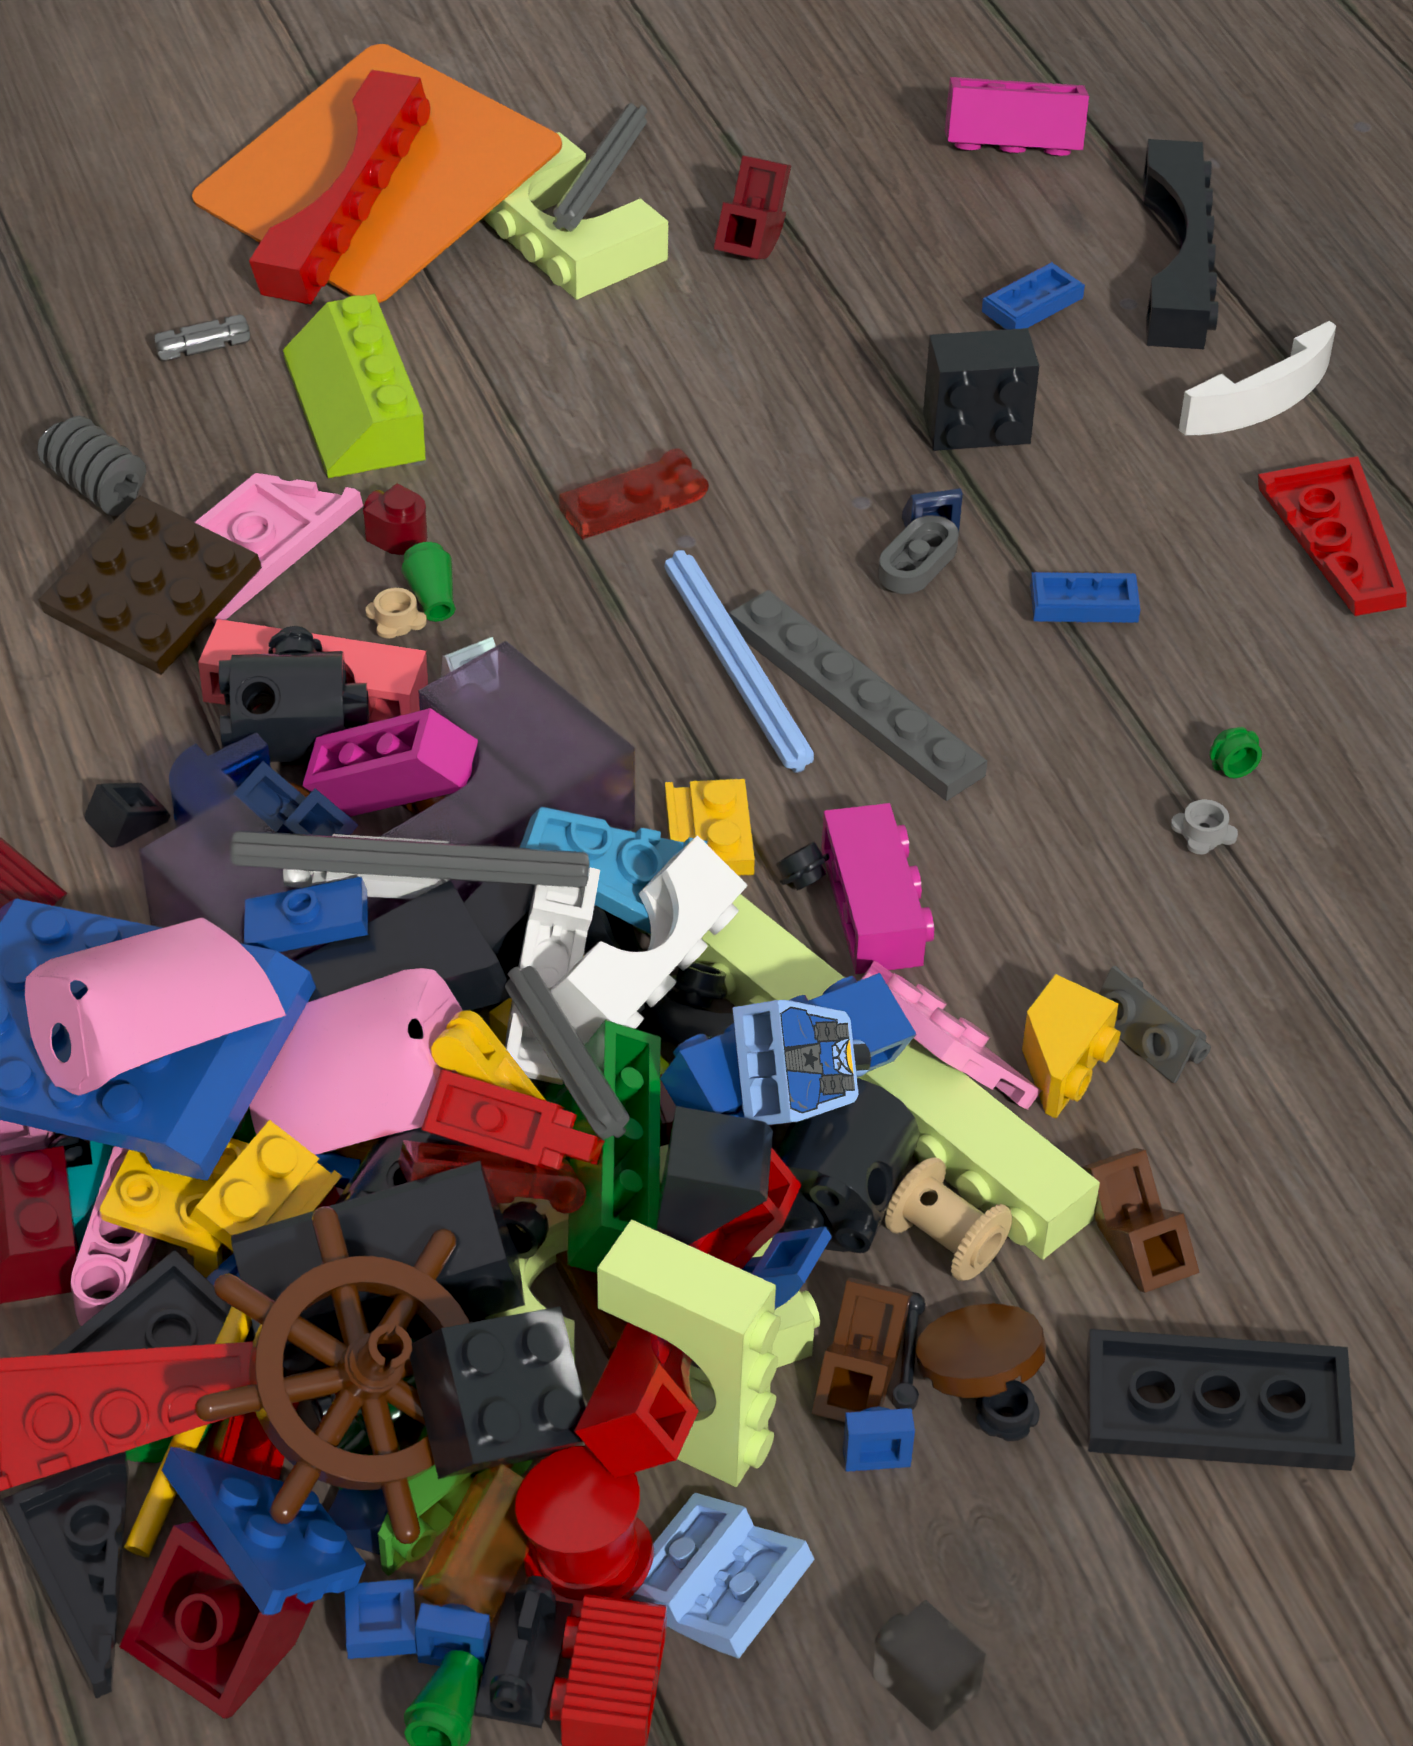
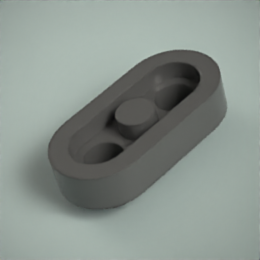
(918, 554)

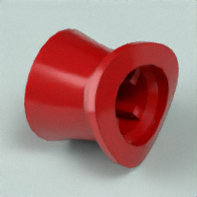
(583, 1528)

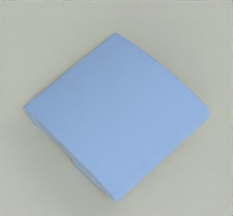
(721, 1573)

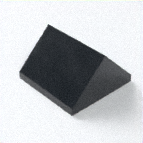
(712, 1172)

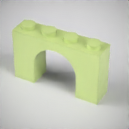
(598, 249)
(720, 1322)

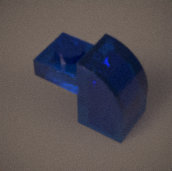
(205, 781)

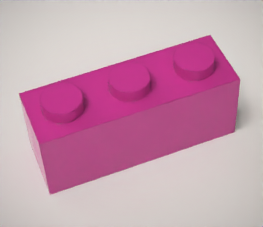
(1016, 115)
(391, 762)
(876, 887)

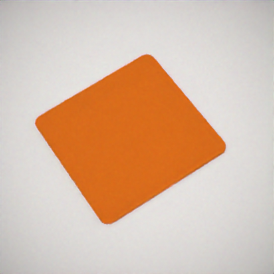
(449, 180)

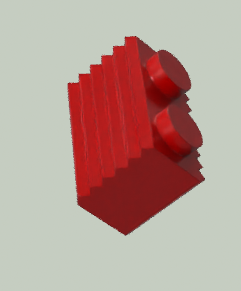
(612, 1672)

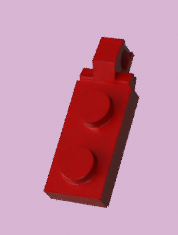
(506, 1123)

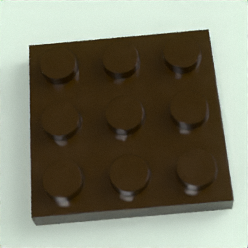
(150, 584)

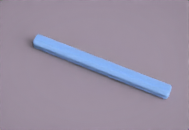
(739, 662)

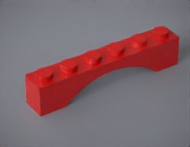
(303, 250)
(644, 1395)

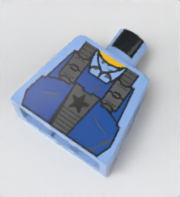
(796, 1060)

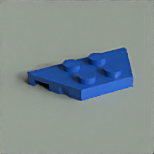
(266, 1556)

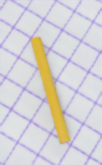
(162, 1493)

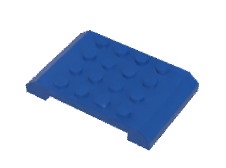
(171, 1108)

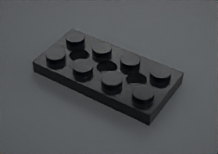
(1191, 1428)

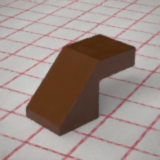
(1145, 1237)
(863, 1350)

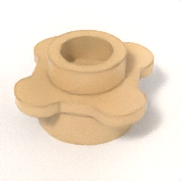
(395, 613)

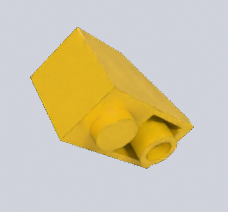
(1064, 1040)

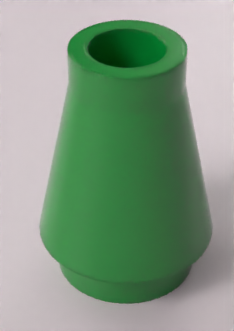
(430, 577)
(446, 1704)

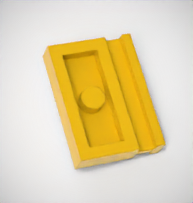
(716, 814)
(264, 1185)

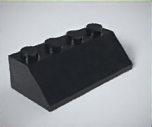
(394, 1225)

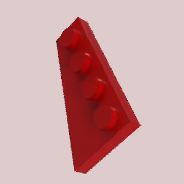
(1340, 530)
(102, 1403)

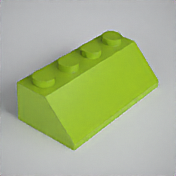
(355, 389)

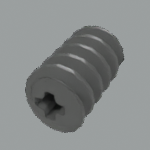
(93, 463)

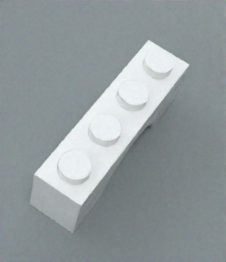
(682, 904)

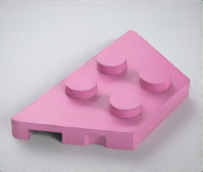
(278, 523)
(955, 1040)

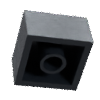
(980, 389)
(498, 1391)

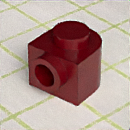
(395, 519)

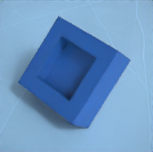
(878, 1439)
(380, 1619)
(450, 1629)

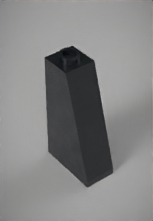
(423, 933)

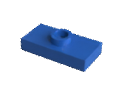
(1033, 297)
(1085, 597)
(307, 916)

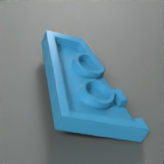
(624, 857)

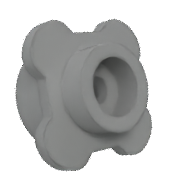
(1204, 826)

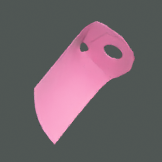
(145, 1000)
(354, 1067)

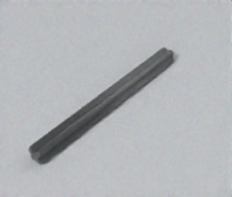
(599, 167)
(410, 859)

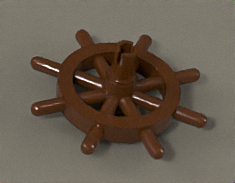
(361, 1371)

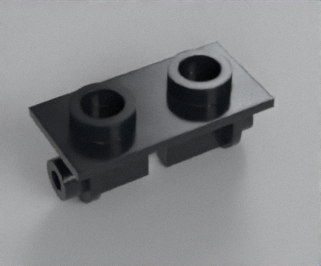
(524, 1655)

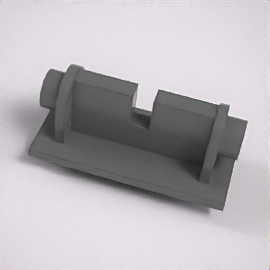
(1152, 1027)

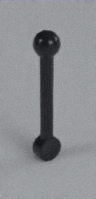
(905, 1394)

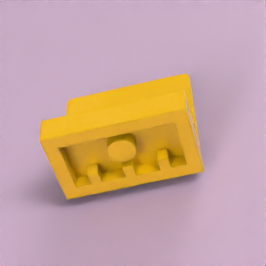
(161, 1204)

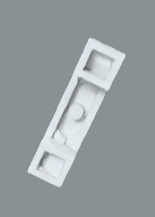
(1226, 406)
(552, 945)

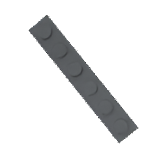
(859, 695)

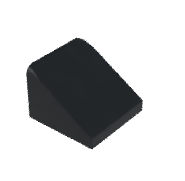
(124, 812)

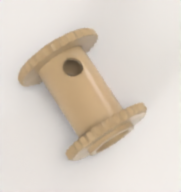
(948, 1218)

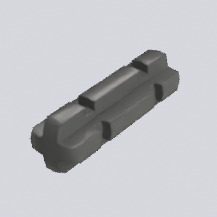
(202, 337)

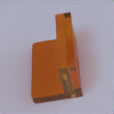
(479, 1547)

